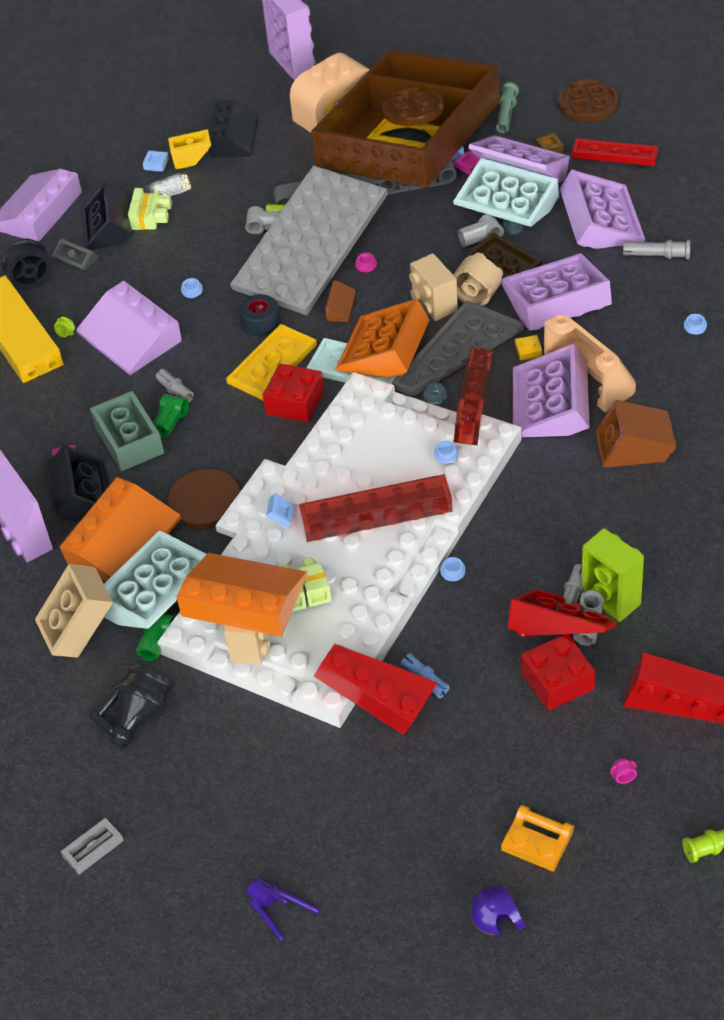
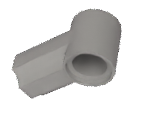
(259, 220)
(478, 232)
(593, 599)

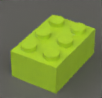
(614, 572)

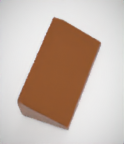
(340, 302)

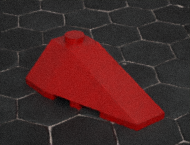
(547, 614)

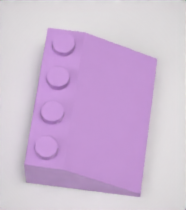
(289, 35)
(522, 156)
(39, 203)
(600, 211)
(557, 288)
(129, 328)
(552, 394)
(21, 515)

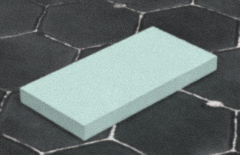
(327, 358)

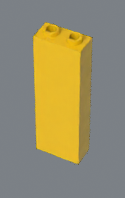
(23, 337)

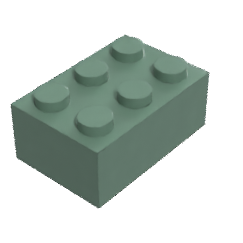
(127, 431)

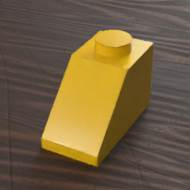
(189, 148)

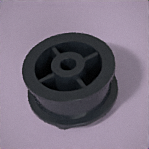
(26, 264)

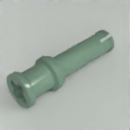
(507, 102)

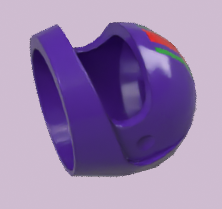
(490, 907)

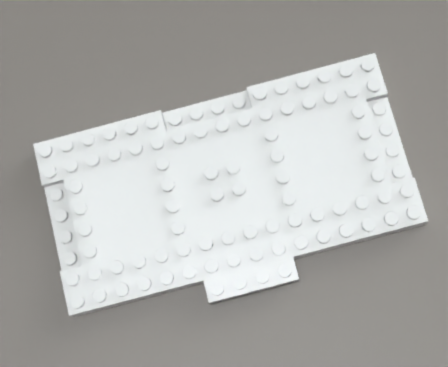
(374, 575)

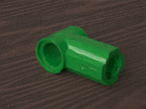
(170, 410)
(148, 646)

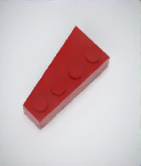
(376, 686)
(675, 690)

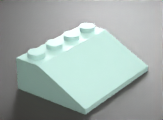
(508, 192)
(150, 581)

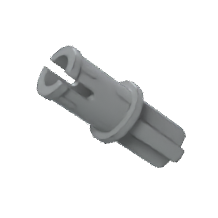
(173, 385)
(573, 587)

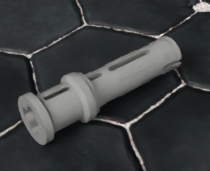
(668, 249)

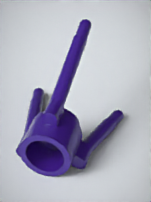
(265, 894)

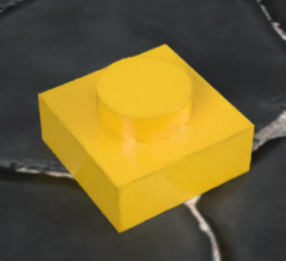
(528, 347)

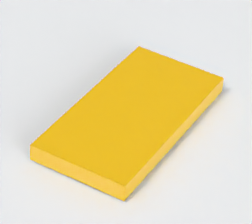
(281, 346)

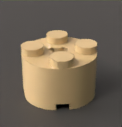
(477, 279)

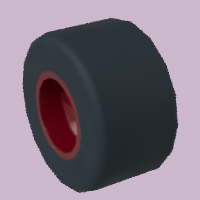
(259, 314)

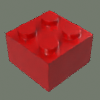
(293, 392)
(557, 671)

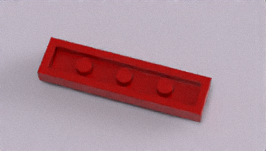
(615, 152)

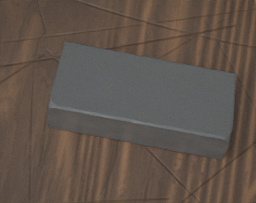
(74, 254)

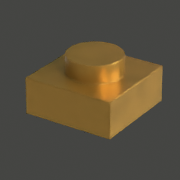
(550, 142)

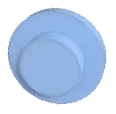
(191, 288)
(695, 324)
(446, 452)
(452, 569)

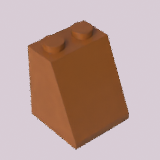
(634, 435)

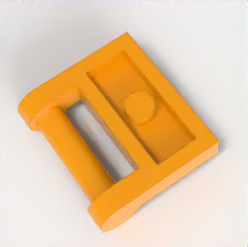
(533, 845)

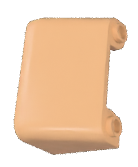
(601, 362)

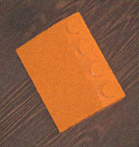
(385, 341)
(117, 528)
(241, 593)

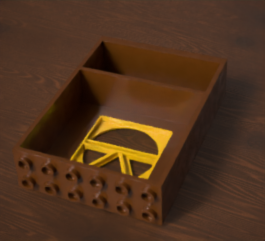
(351, 132)

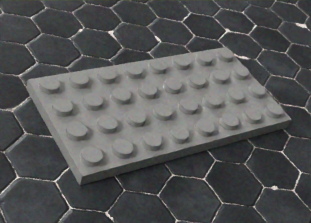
(309, 239)

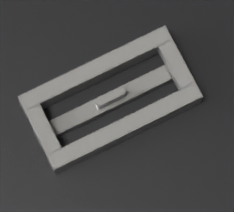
(94, 848)

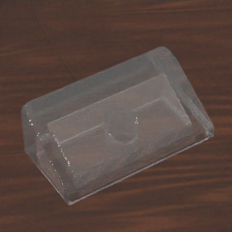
(170, 185)

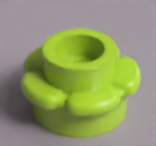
(64, 327)

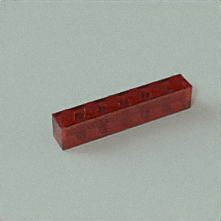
(473, 396)
(375, 507)

